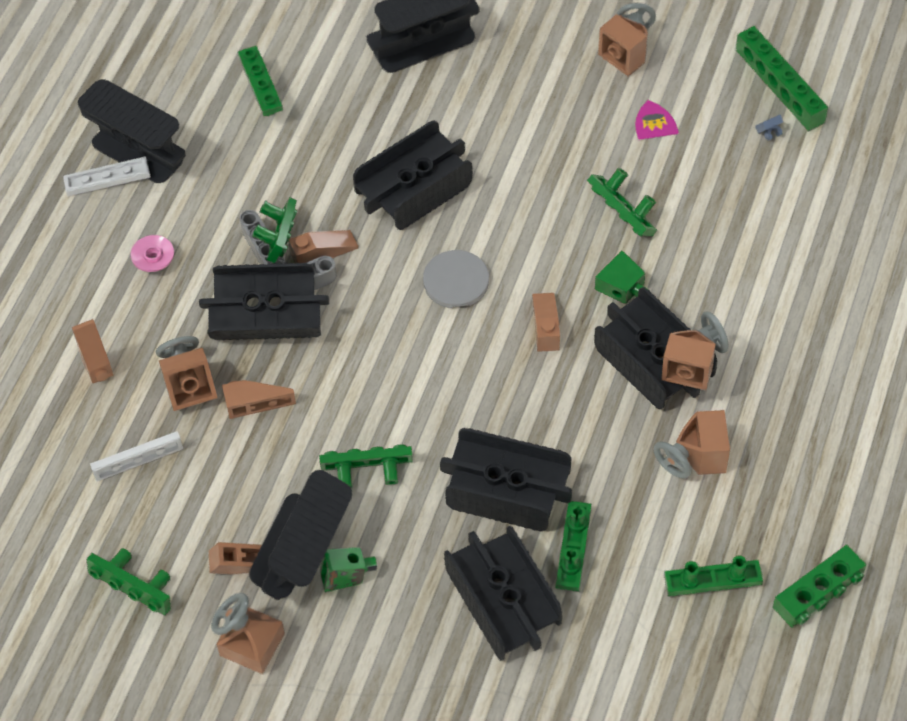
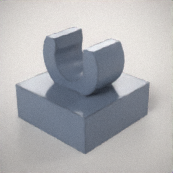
(770, 125)

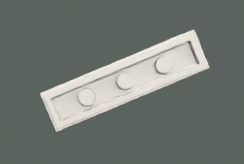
(106, 176)
(136, 456)

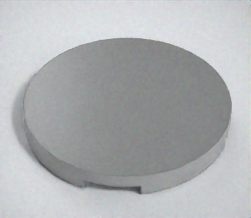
(456, 278)

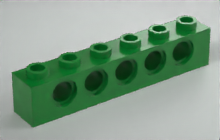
(781, 78)

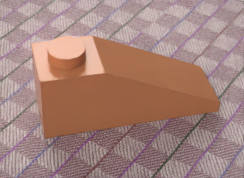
(323, 243)
(546, 322)
(92, 351)
(253, 397)
(232, 558)

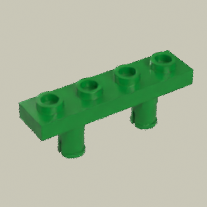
(260, 81)
(614, 199)
(284, 219)
(374, 457)
(573, 546)
(713, 577)
(135, 588)

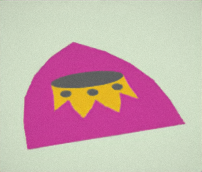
(654, 122)

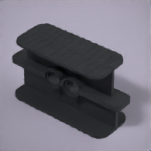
(420, 30)
(132, 129)
(414, 175)
(236, 284)
(623, 346)
(483, 455)
(300, 535)
(503, 622)

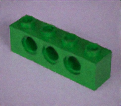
(843, 561)

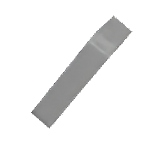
(324, 266)

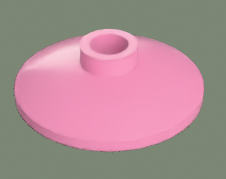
(150, 247)

